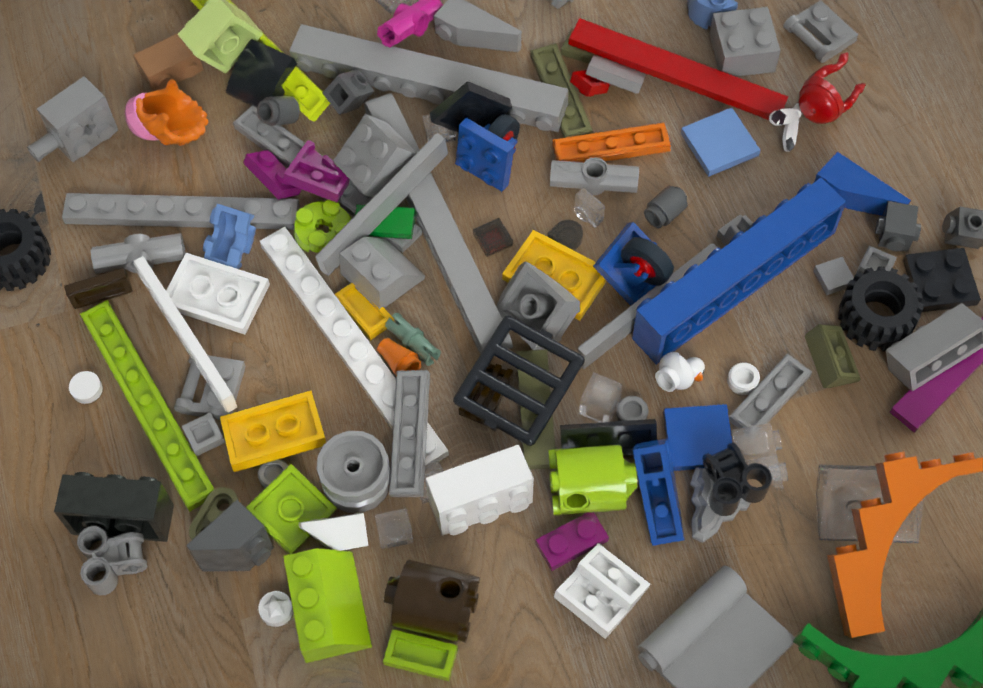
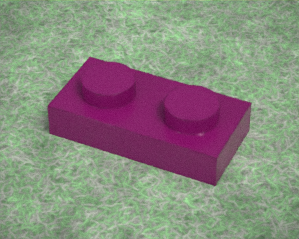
(270, 173)
(571, 540)

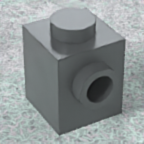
(348, 91)
(898, 226)
(964, 227)

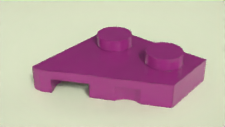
(316, 174)

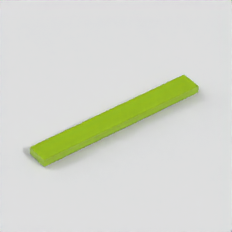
(148, 405)

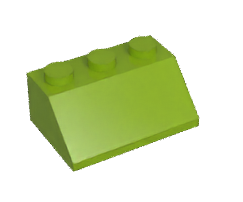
(326, 603)

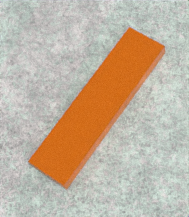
(613, 144)

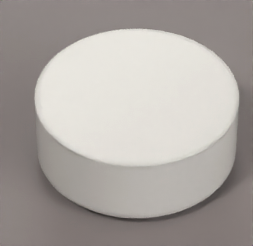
(743, 378)
(85, 387)

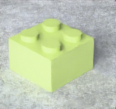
(219, 34)

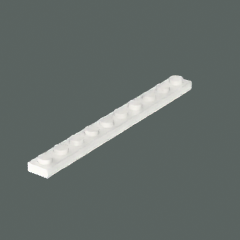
(341, 331)

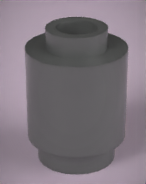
(278, 110)
(666, 206)

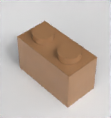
(167, 61)

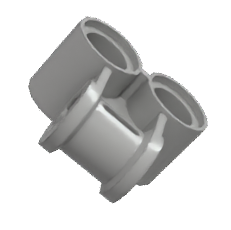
(115, 556)

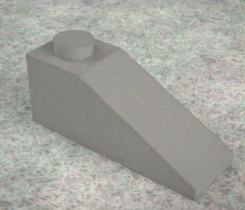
(473, 27)

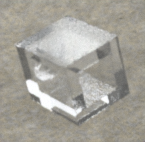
(600, 398)

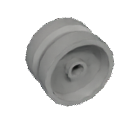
(354, 471)

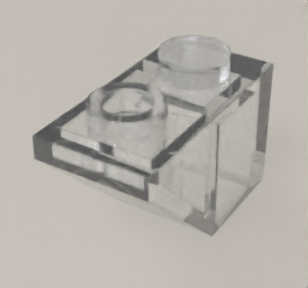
(760, 446)

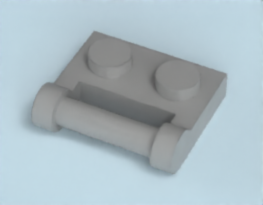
(825, 26)
(232, 374)

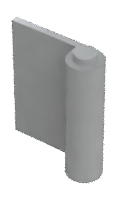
(716, 638)

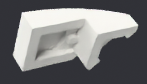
(338, 532)

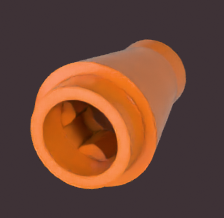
(398, 357)

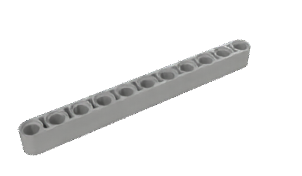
(445, 239)

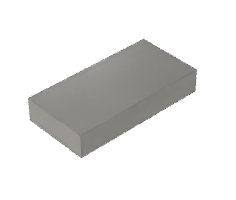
(615, 74)

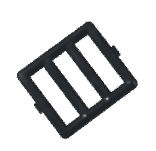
(543, 411)

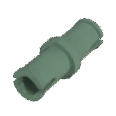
(413, 339)

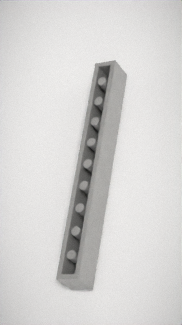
(425, 75)

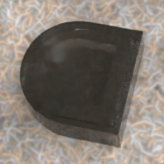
(567, 233)

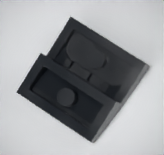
(259, 73)

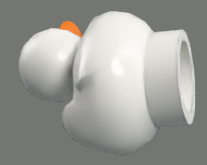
(677, 372)

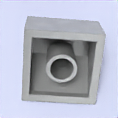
(378, 270)

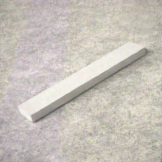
(185, 335)

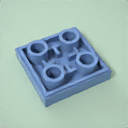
(720, 141)

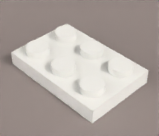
(217, 293)

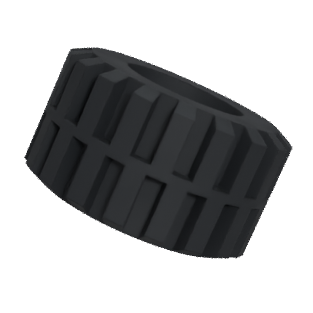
(31, 255)
(885, 288)

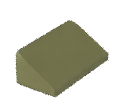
(832, 356)

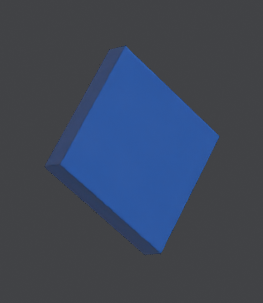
(695, 433)

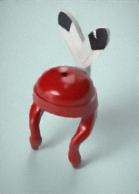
(817, 102)

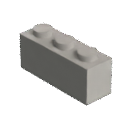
(936, 347)

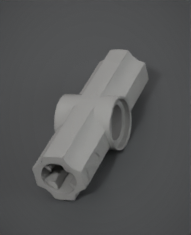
(609, 178)
(122, 255)

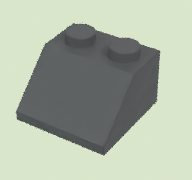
(231, 542)

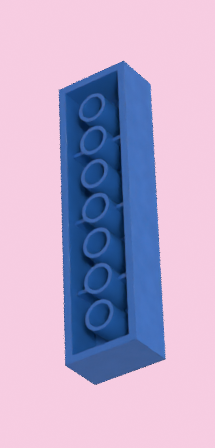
(737, 270)

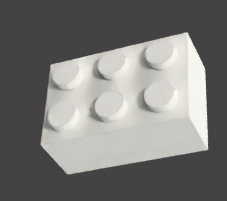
(480, 490)

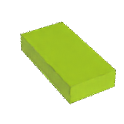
(420, 655)

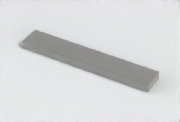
(383, 202)
(624, 323)

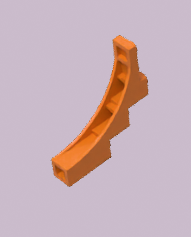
(859, 572)

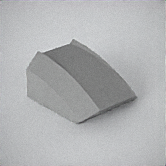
(538, 302)

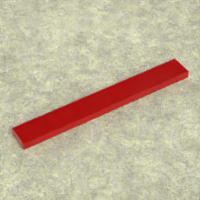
(676, 69)

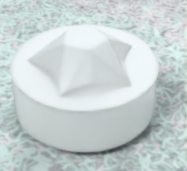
(275, 608)

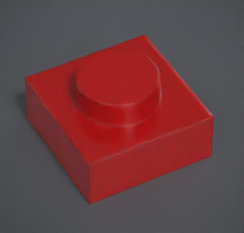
(588, 85)

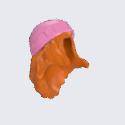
(166, 116)

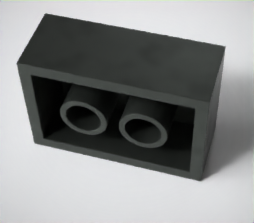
(114, 505)

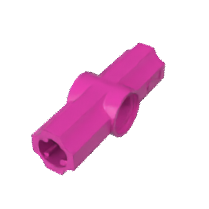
(408, 21)

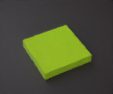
(286, 504)

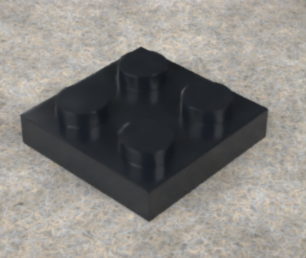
(472, 103)
(942, 278)

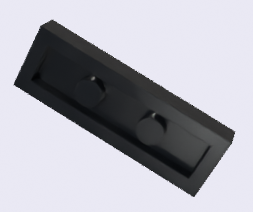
(609, 433)

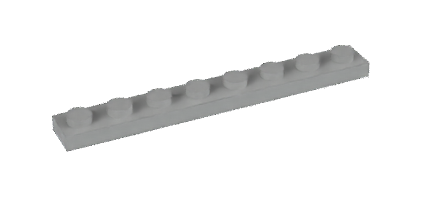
(173, 210)

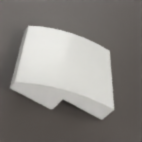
(601, 590)

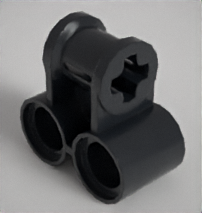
(730, 475)

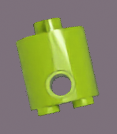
(590, 479)

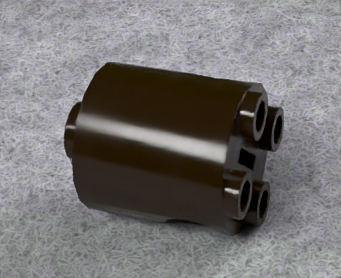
(432, 600)

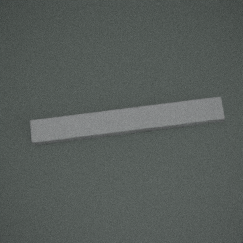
(287, 146)

